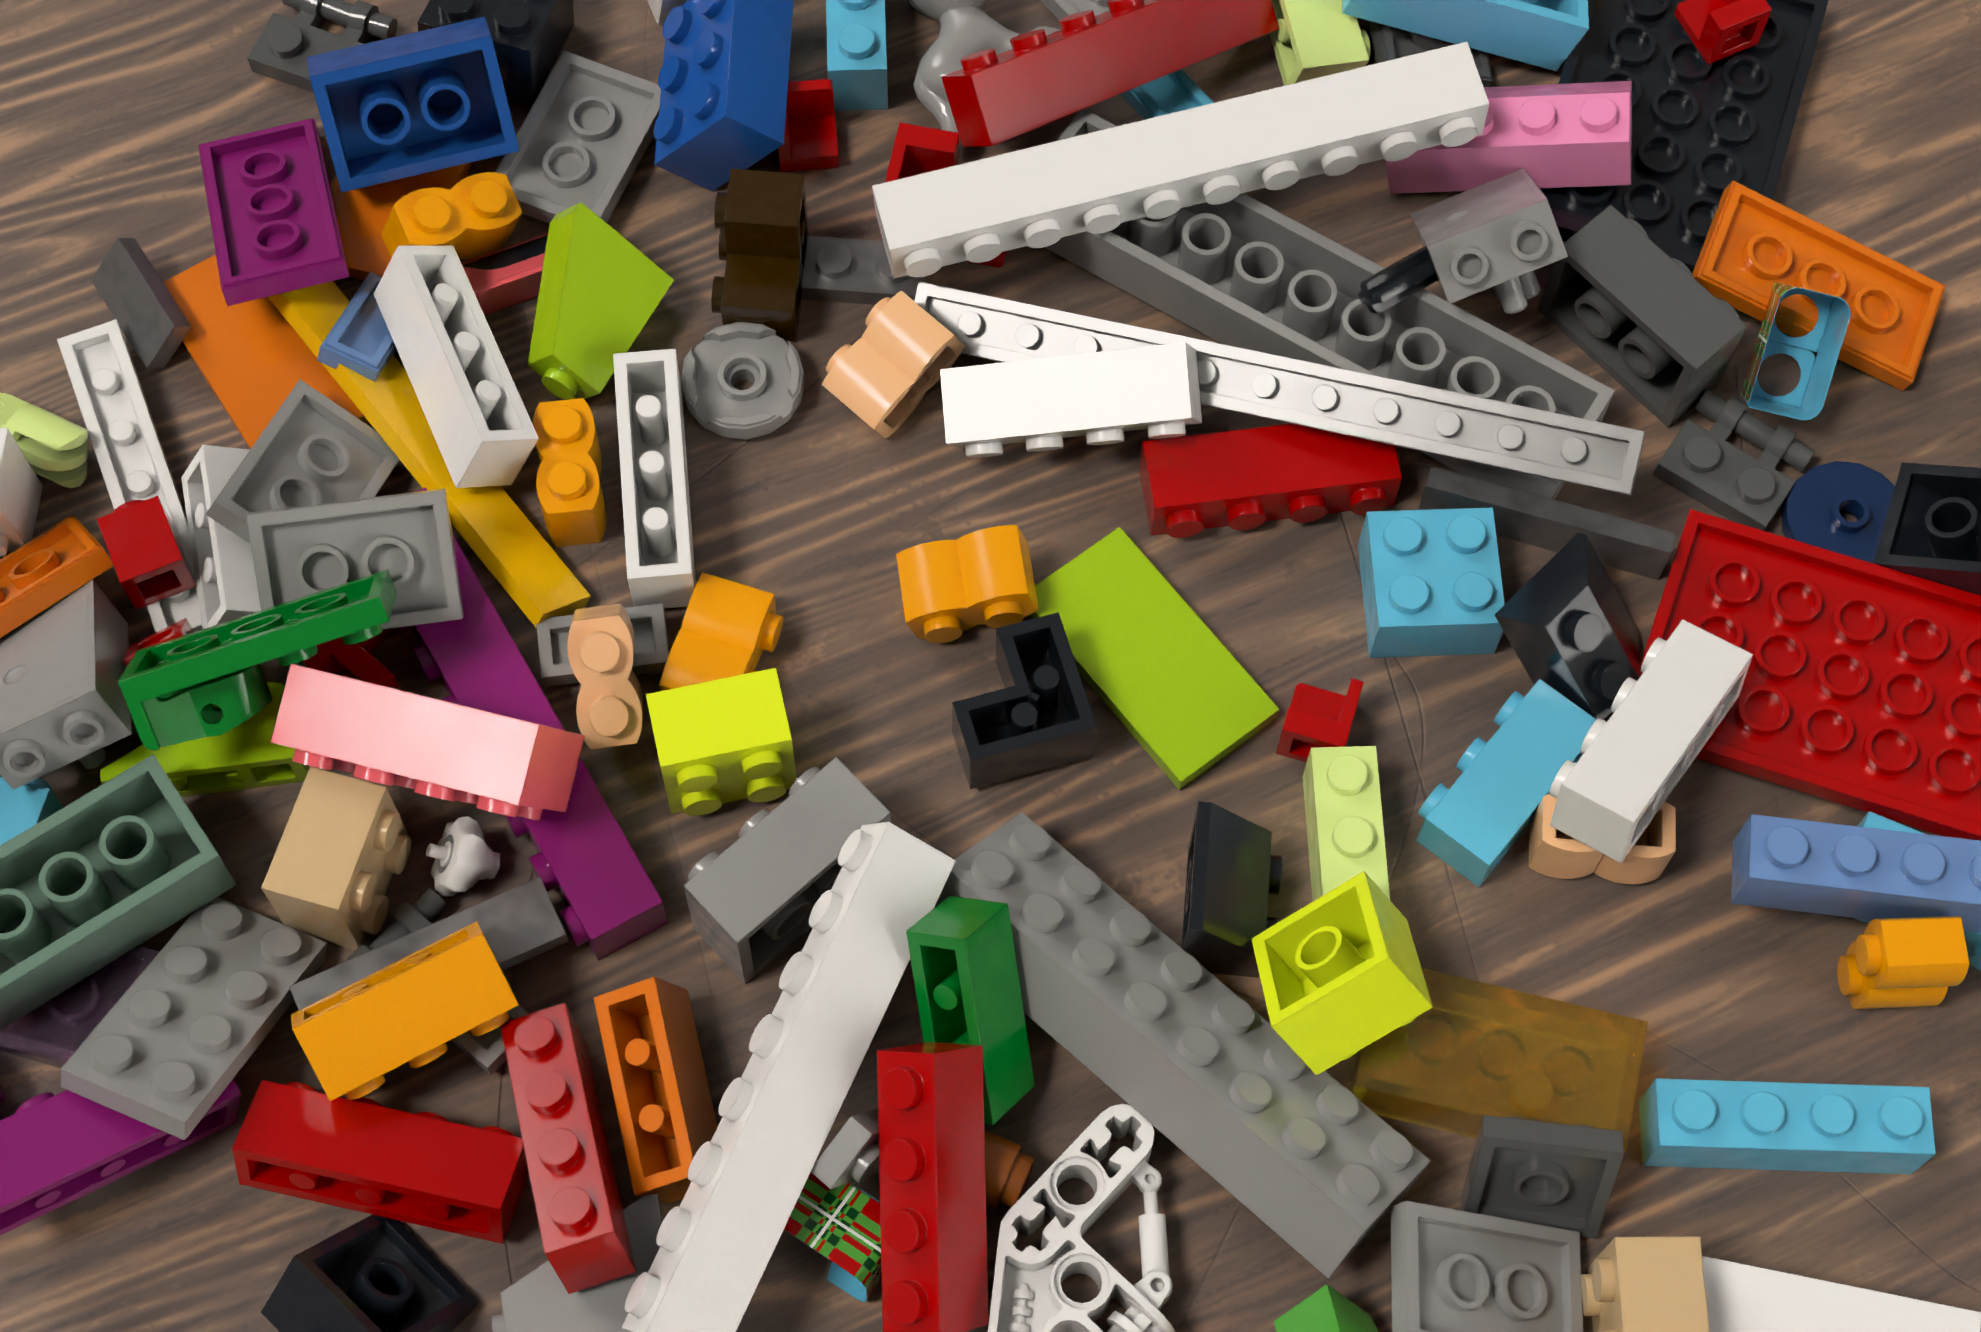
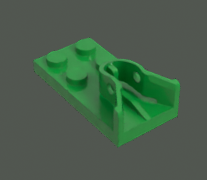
(178, 680)

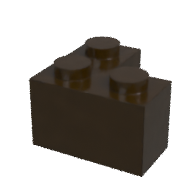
(763, 248)

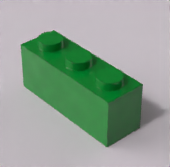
(973, 993)

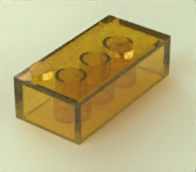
(1502, 1057)

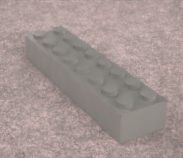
(1188, 1050)

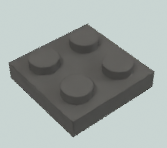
(1543, 1173)

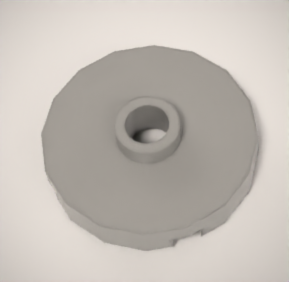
(735, 355)

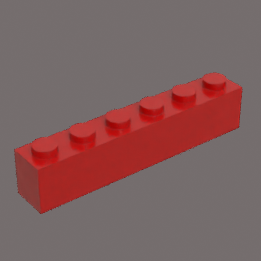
(1092, 61)

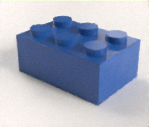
(722, 87)
(412, 104)

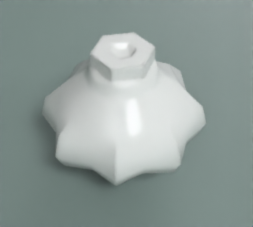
(461, 858)

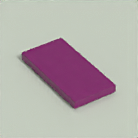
(272, 212)

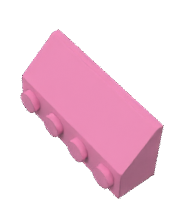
(1552, 131)

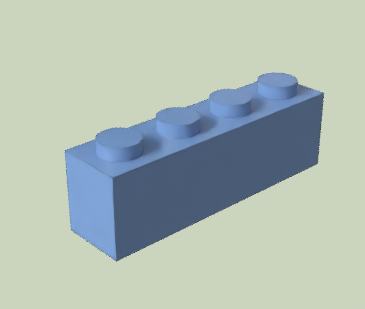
(1855, 871)

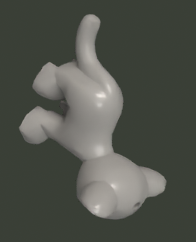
(962, 32)

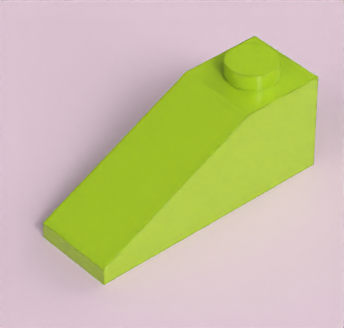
(225, 762)

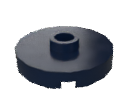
(1818, 496)

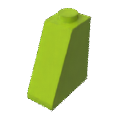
(589, 303)

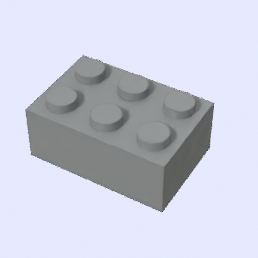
(766, 883)

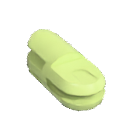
(49, 442)

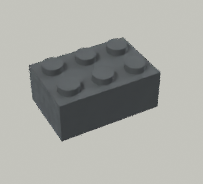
(1641, 315)

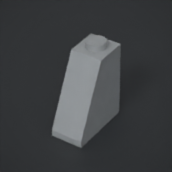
(543, 1304)

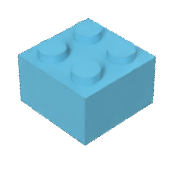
(1430, 582)

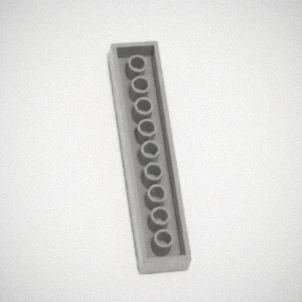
(1294, 295)

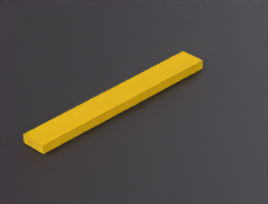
(481, 515)

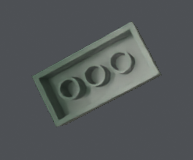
(98, 884)

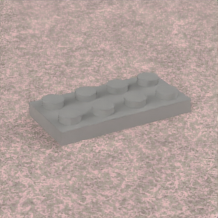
(193, 1017)

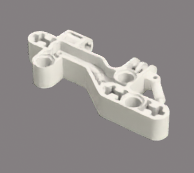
(1029, 1282)

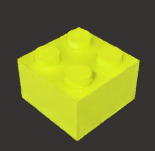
(723, 742)
(1340, 973)

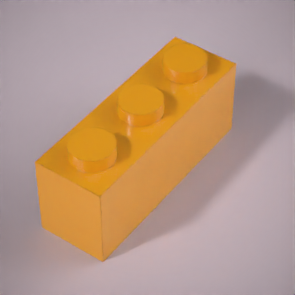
(404, 1013)

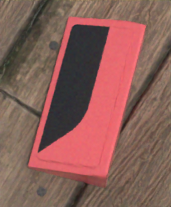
(507, 274)

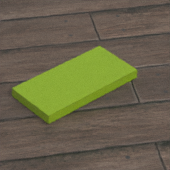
(1153, 659)

